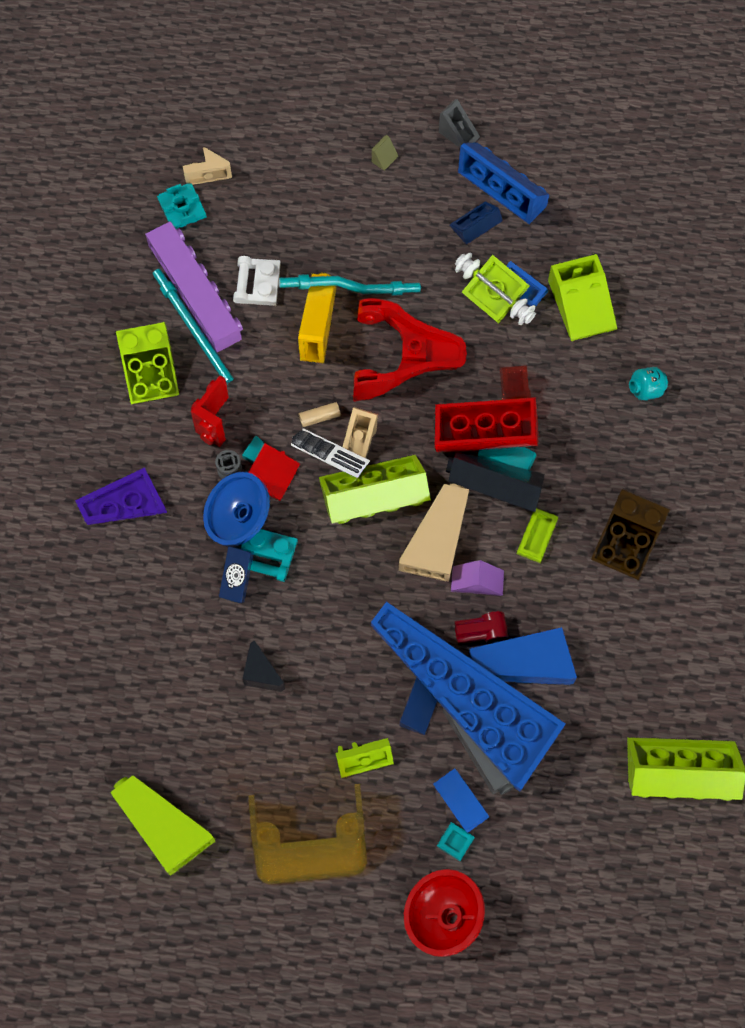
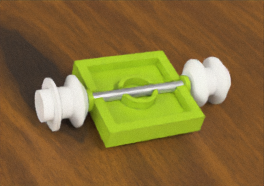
(495, 288)

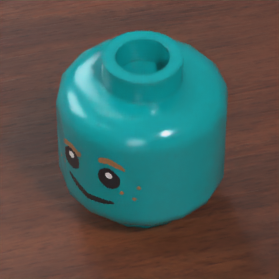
(648, 383)

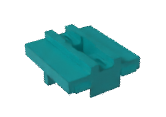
(186, 214)

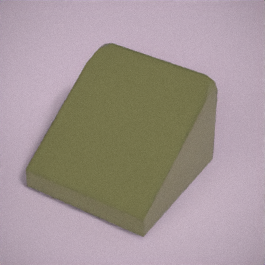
(384, 153)

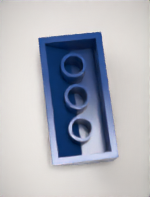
(502, 181)

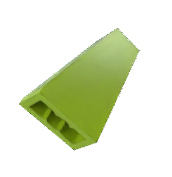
(165, 829)

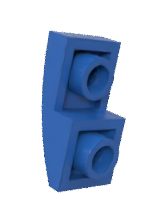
(461, 800)

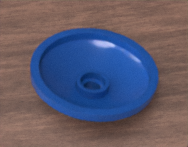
(229, 502)

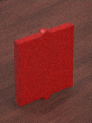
(274, 470)

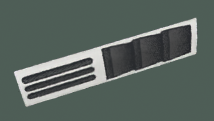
(329, 452)

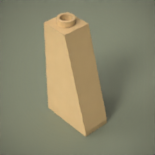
(436, 539)

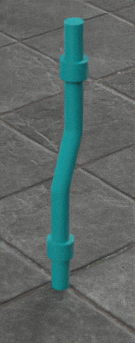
(306, 282)

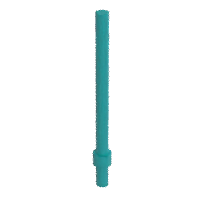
(169, 291)

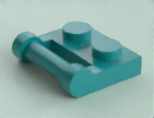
(273, 547)

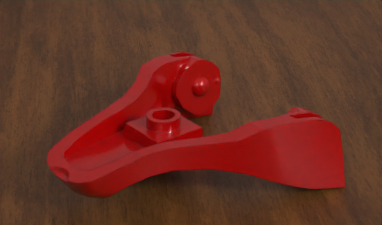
(422, 349)

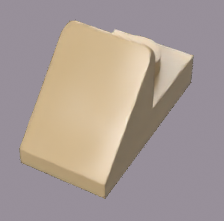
(212, 170)
(360, 431)

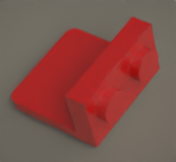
(205, 409)

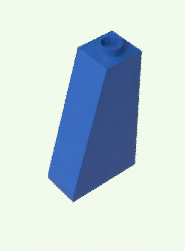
(528, 659)

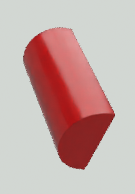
(486, 425)

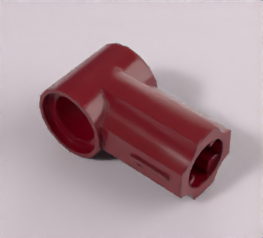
(487, 628)

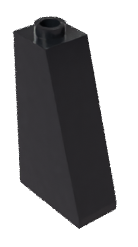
(496, 479)

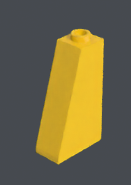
(316, 322)

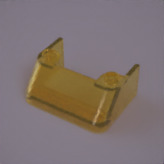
(312, 858)

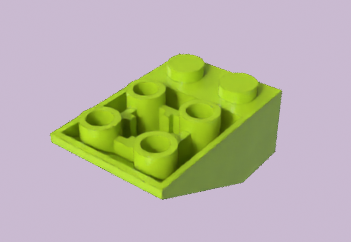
(582, 297)
(147, 362)

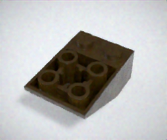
(630, 533)

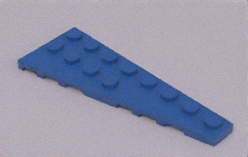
(492, 713)

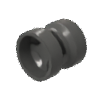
(227, 469)

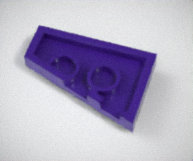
(122, 500)

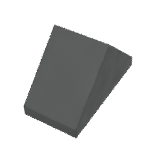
(456, 125)

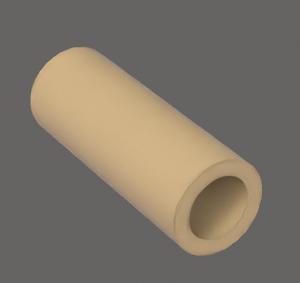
(319, 414)

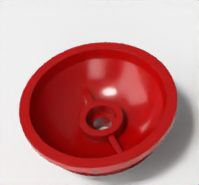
(434, 903)

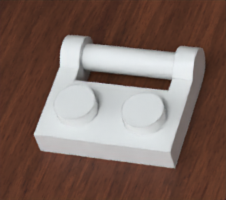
(265, 281)

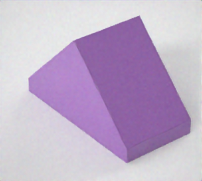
(477, 578)

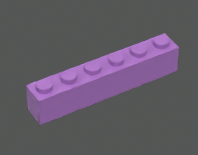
(194, 287)

